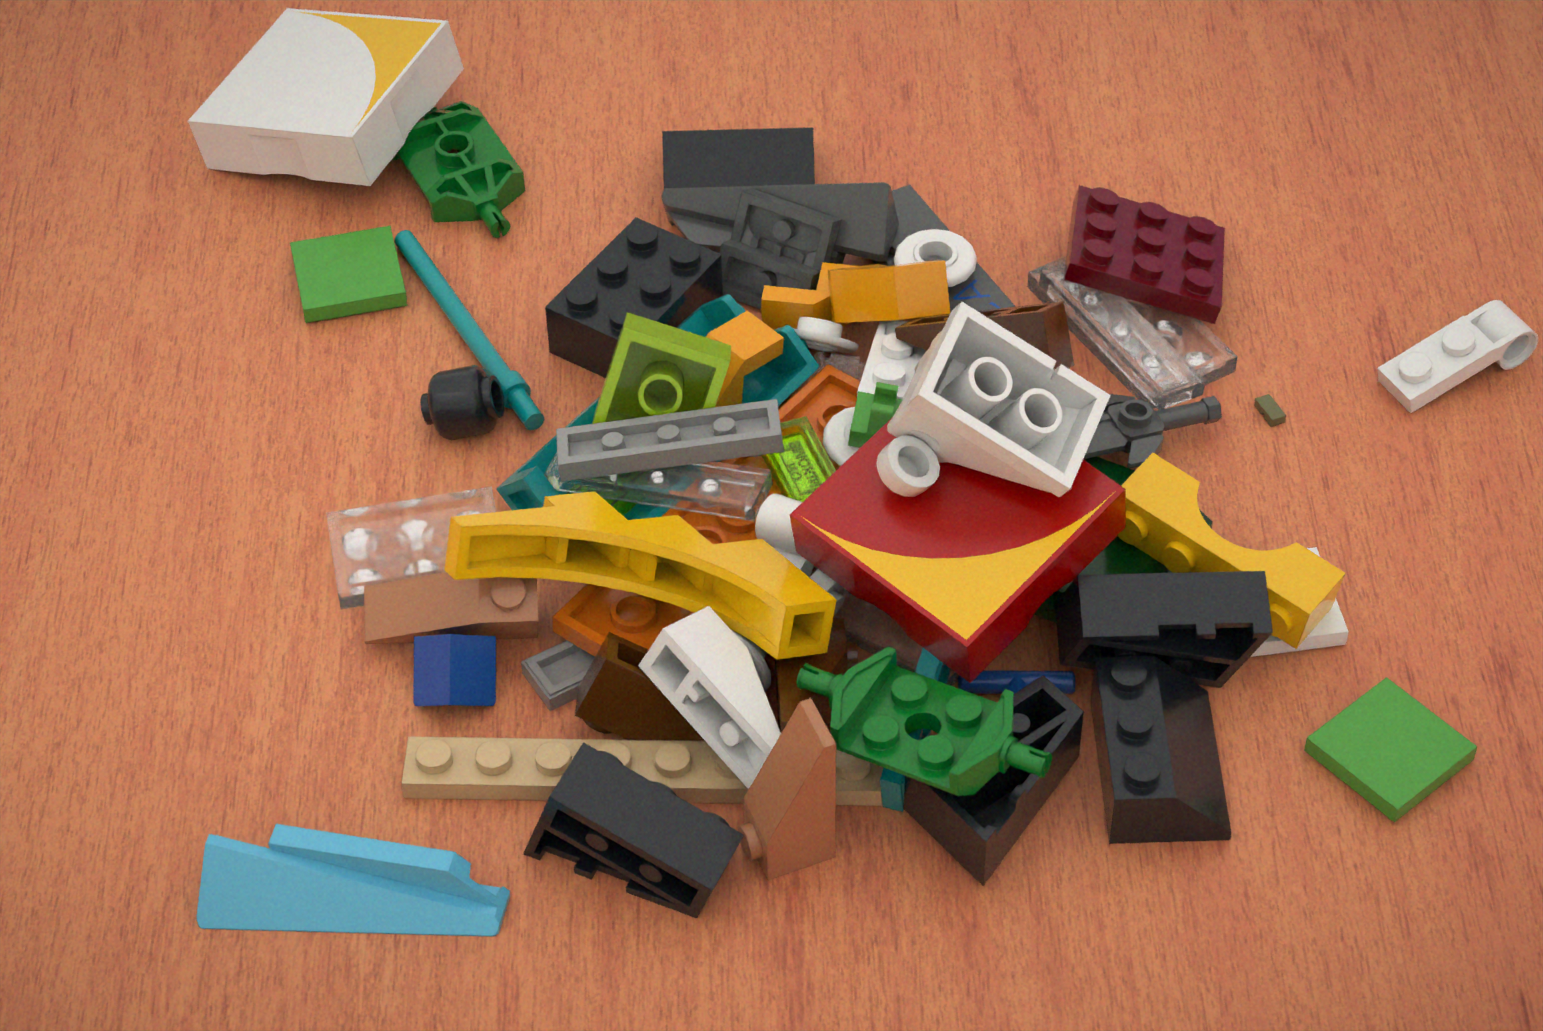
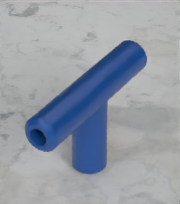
(998, 680)

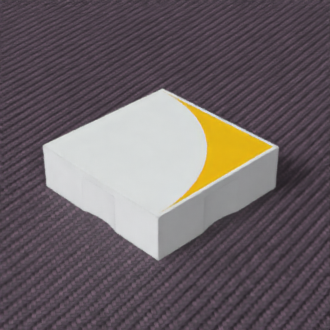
(327, 95)

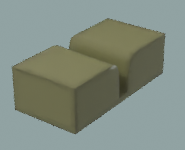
(1272, 412)

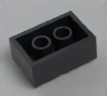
(636, 273)

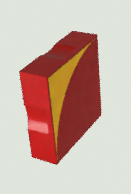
(962, 557)

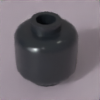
(463, 402)

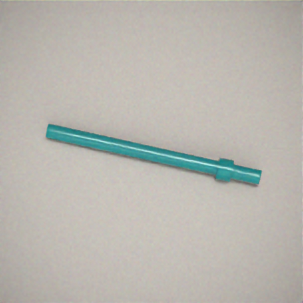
(514, 387)

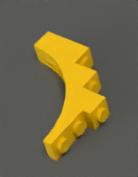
(656, 557)

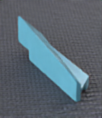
(343, 886)

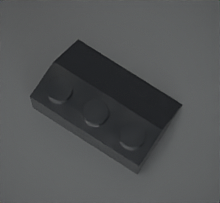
(738, 157)
(1156, 754)

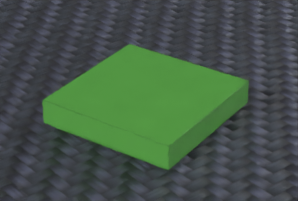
(348, 274)
(1390, 749)

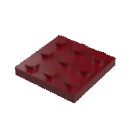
(1146, 253)

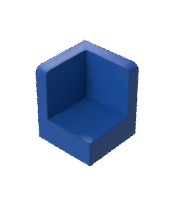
(454, 670)

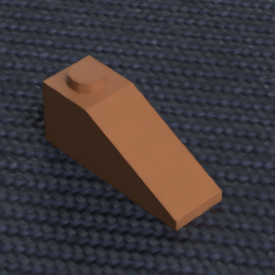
(444, 606)
(793, 798)

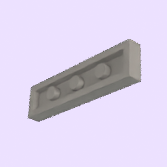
(669, 440)

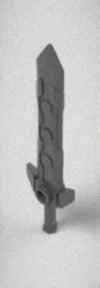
(1138, 429)

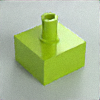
(661, 372)

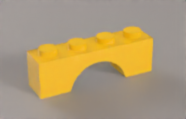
(1169, 527)

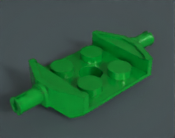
(467, 183)
(882, 704)

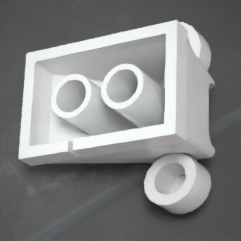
(992, 408)

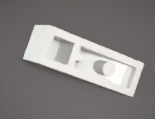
(715, 689)

